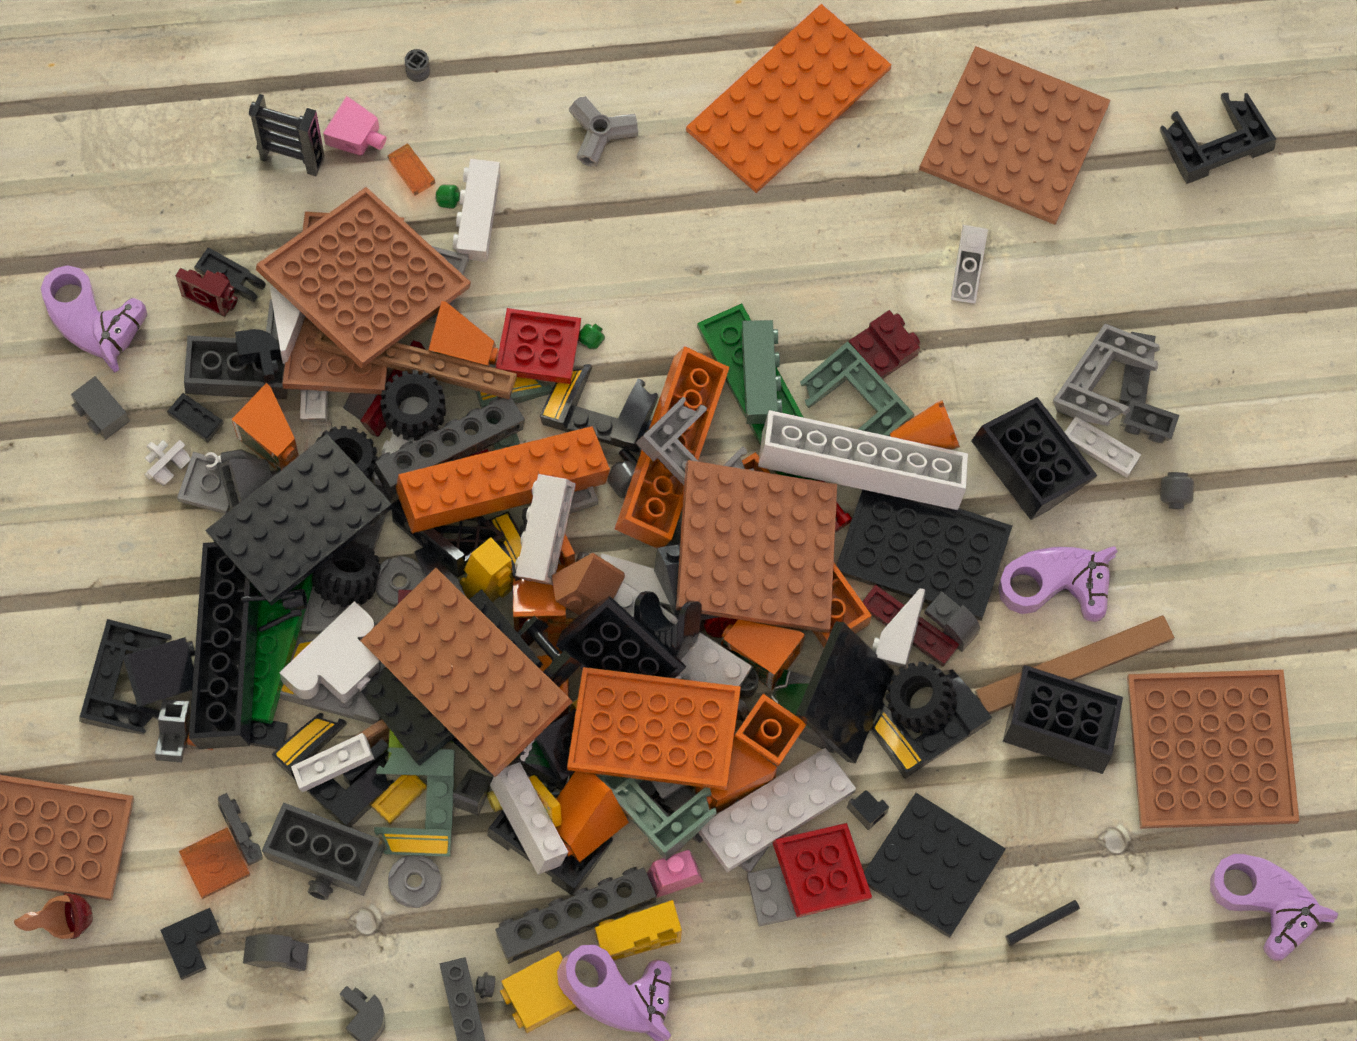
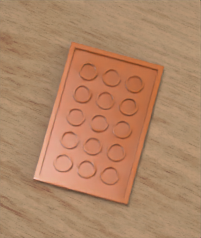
(654, 728)

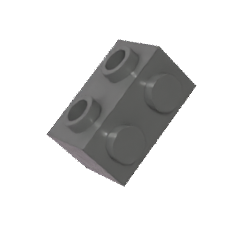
(99, 407)
(1149, 420)

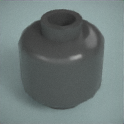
(621, 476)
(1177, 490)

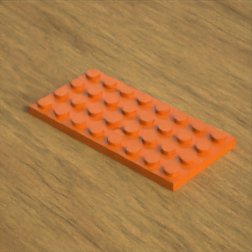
(788, 98)

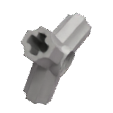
(595, 141)

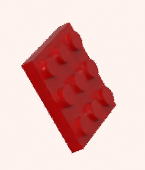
(539, 345)
(822, 870)

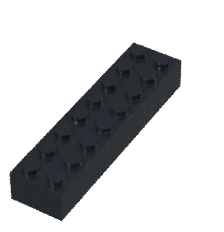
(223, 655)

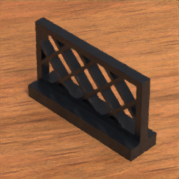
(448, 550)

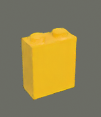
(536, 994)

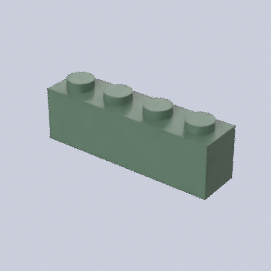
(760, 370)

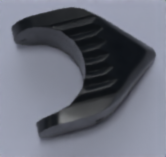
(675, 637)

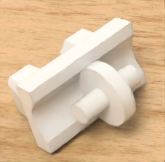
(175, 454)

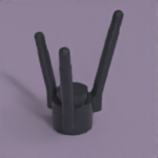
(294, 601)

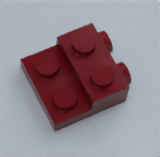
(211, 291)
(886, 344)

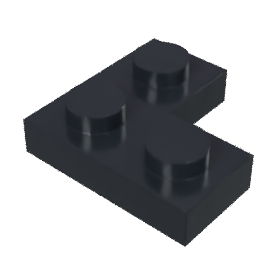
(183, 940)

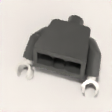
(240, 473)

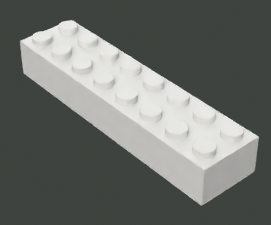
(863, 460)

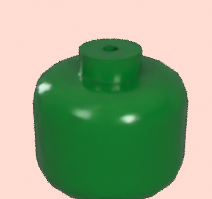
(447, 196)
(591, 336)

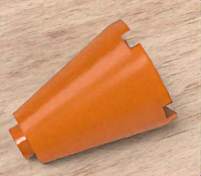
(929, 428)

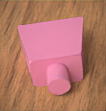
(353, 129)
(674, 874)

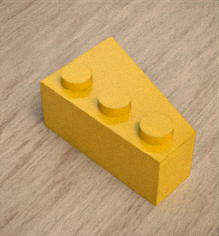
(488, 570)
(640, 931)

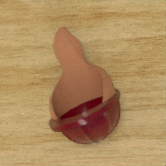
(61, 916)

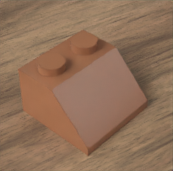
(586, 583)

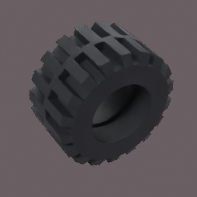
(413, 386)
(356, 447)
(348, 575)
(907, 684)

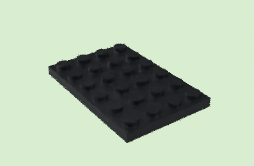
(299, 519)
(926, 547)
(407, 717)

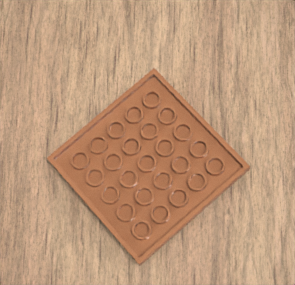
(1015, 135)
(363, 276)
(757, 546)
(1212, 749)

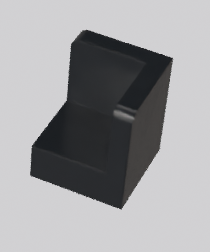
(867, 809)

